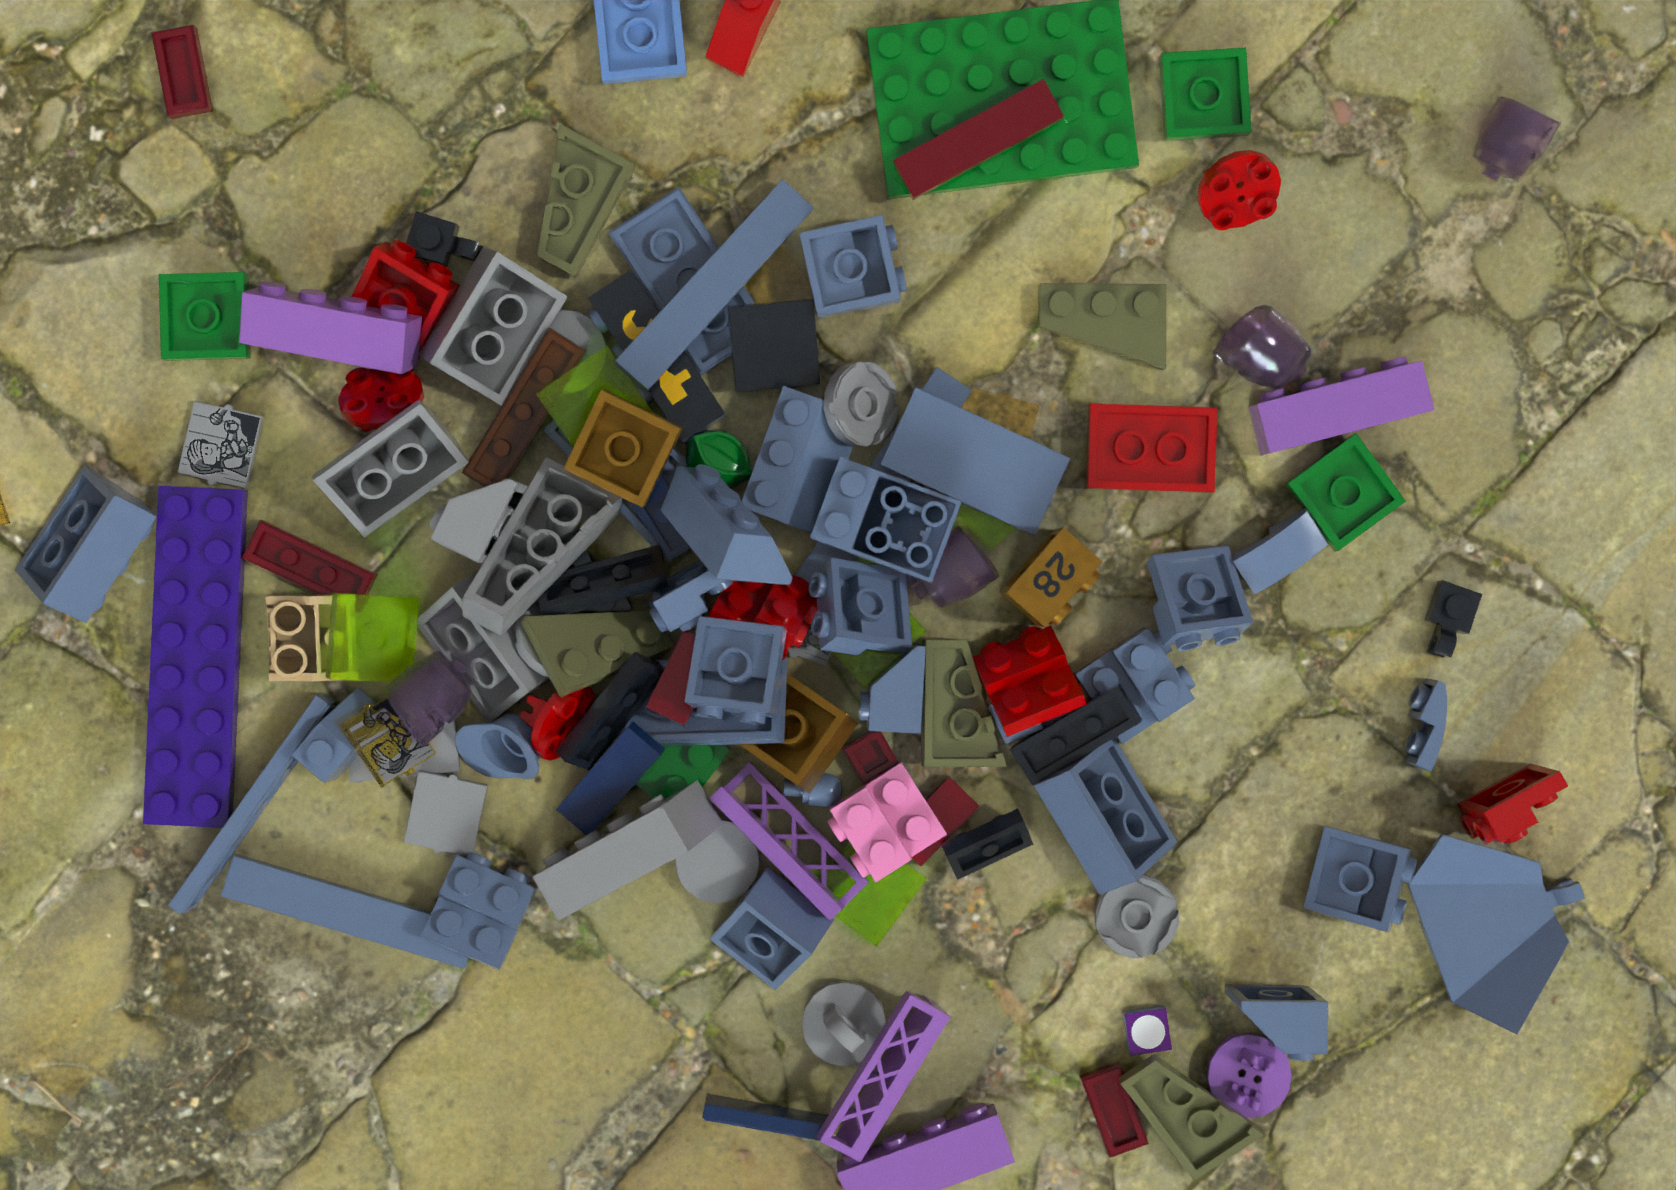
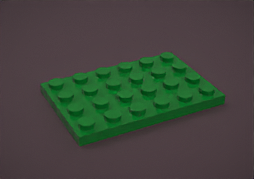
(956, 67)

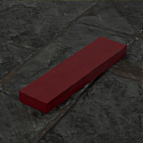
(978, 139)

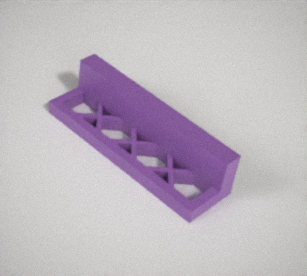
(778, 852)
(888, 1080)

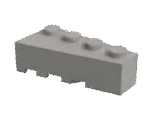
(538, 544)
(627, 850)

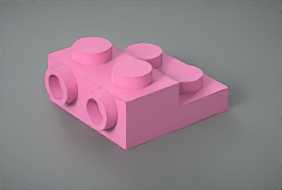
(885, 823)

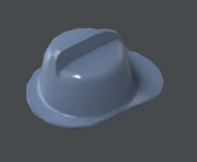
(499, 748)

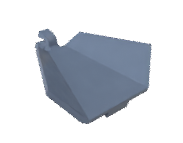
(1490, 926)

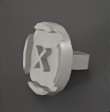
(842, 1022)

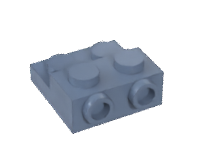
(852, 266)
(684, 598)
(1198, 598)
(860, 608)
(736, 669)
(1144, 674)
(1360, 879)
(479, 910)

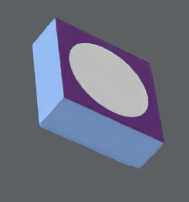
(1147, 1030)

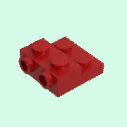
(402, 280)
(769, 605)
(1028, 679)
(1504, 808)

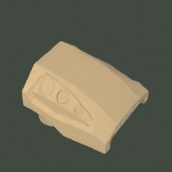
(298, 636)

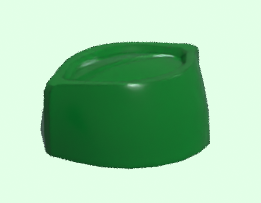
(722, 452)

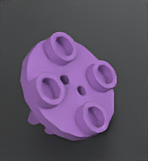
(1257, 1057)

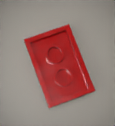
(1151, 448)

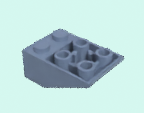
(885, 520)

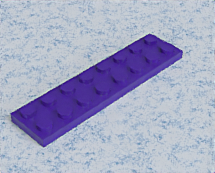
(195, 656)

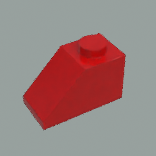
(740, 32)

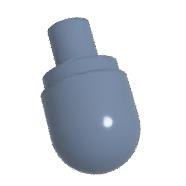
(824, 794)

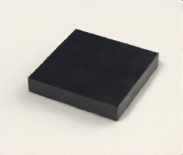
(774, 345)

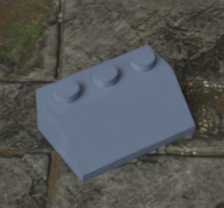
(794, 462)
(722, 528)
(85, 545)
(1107, 817)

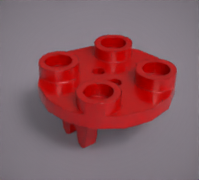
(1220, 192)
(377, 396)
(554, 719)

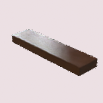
(522, 411)

